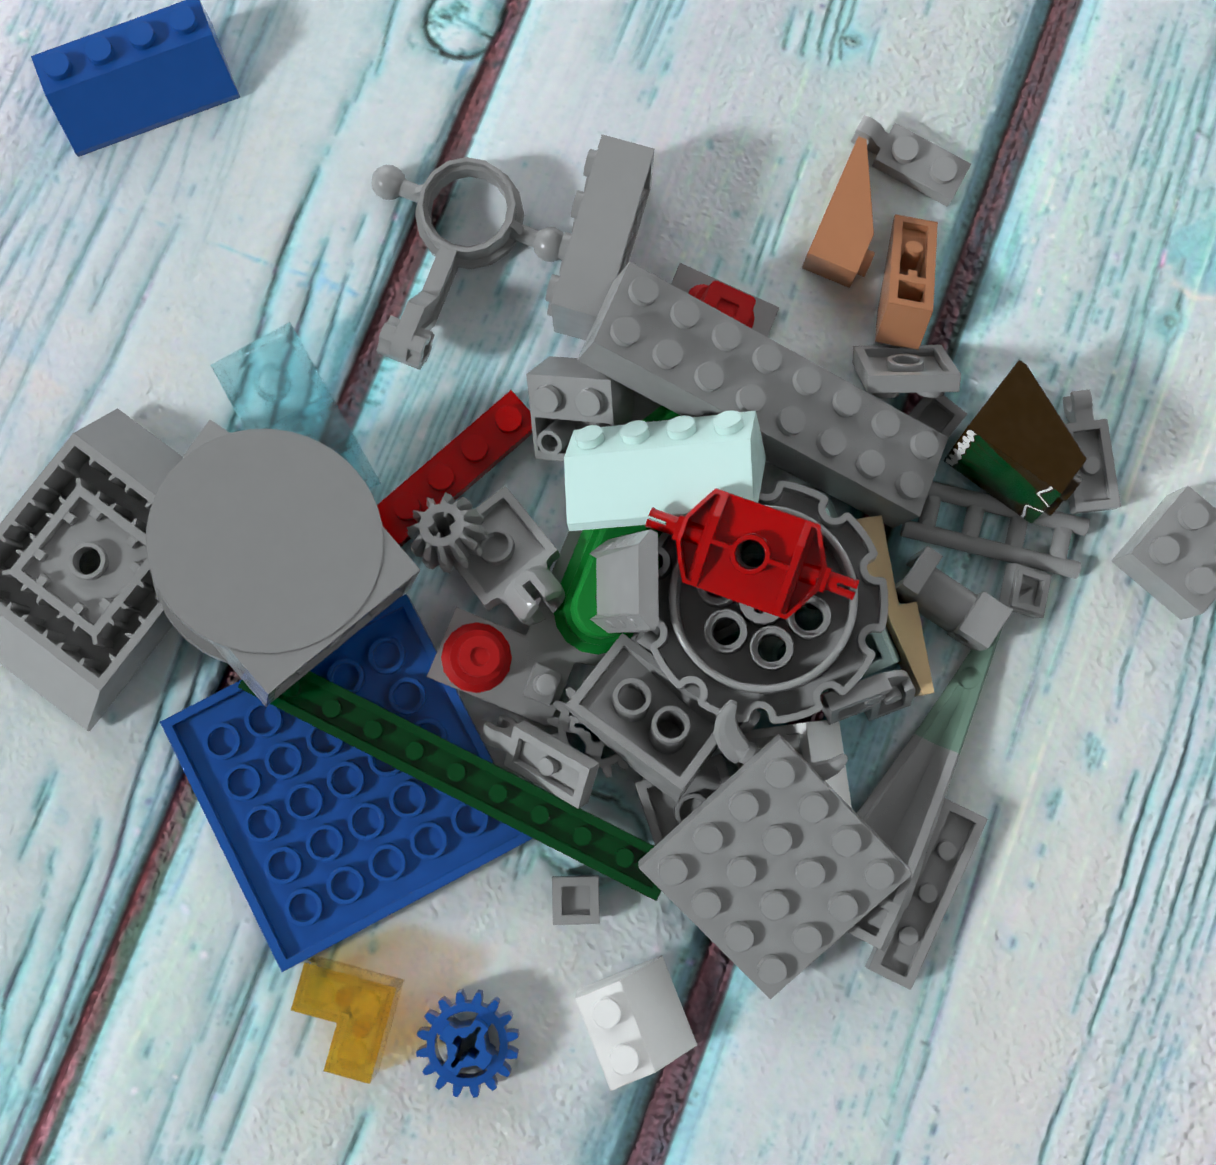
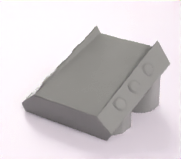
(627, 583)

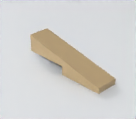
(903, 619)

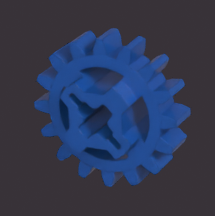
(451, 1032)

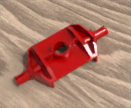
(792, 546)

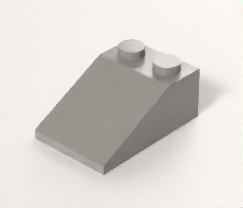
(646, 717)

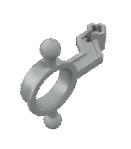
(410, 337)

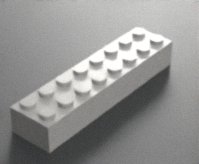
(807, 417)

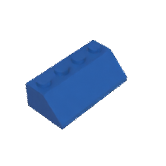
(136, 76)

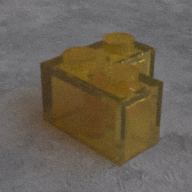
(361, 1006)

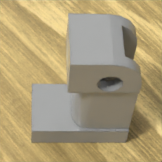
(963, 614)

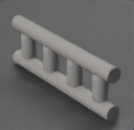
(1010, 551)

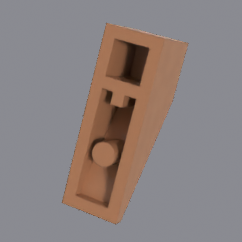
(847, 226)
(907, 283)

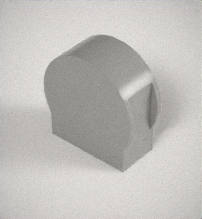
(270, 554)

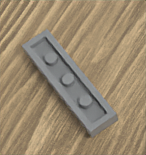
(939, 877)

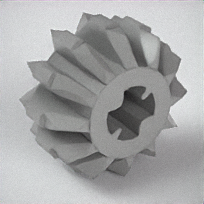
(434, 522)

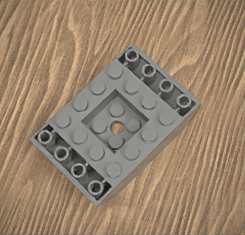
(69, 630)

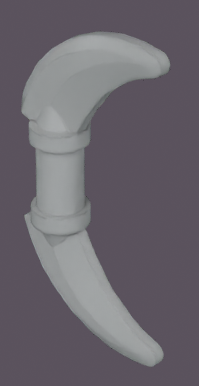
(738, 749)

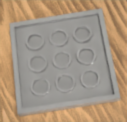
(774, 867)

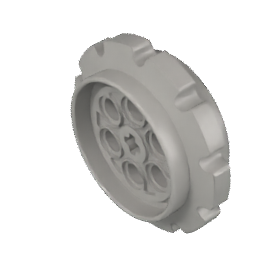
(813, 660)

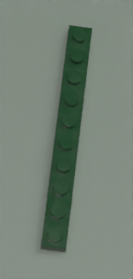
(468, 779)

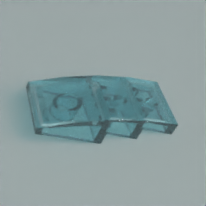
(280, 388)

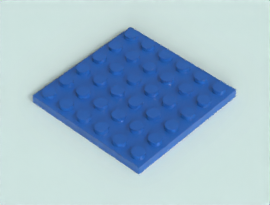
(320, 827)

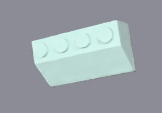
(664, 464)

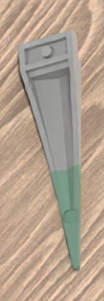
(913, 790)

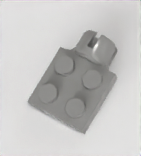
(513, 561)

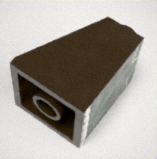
(1020, 448)

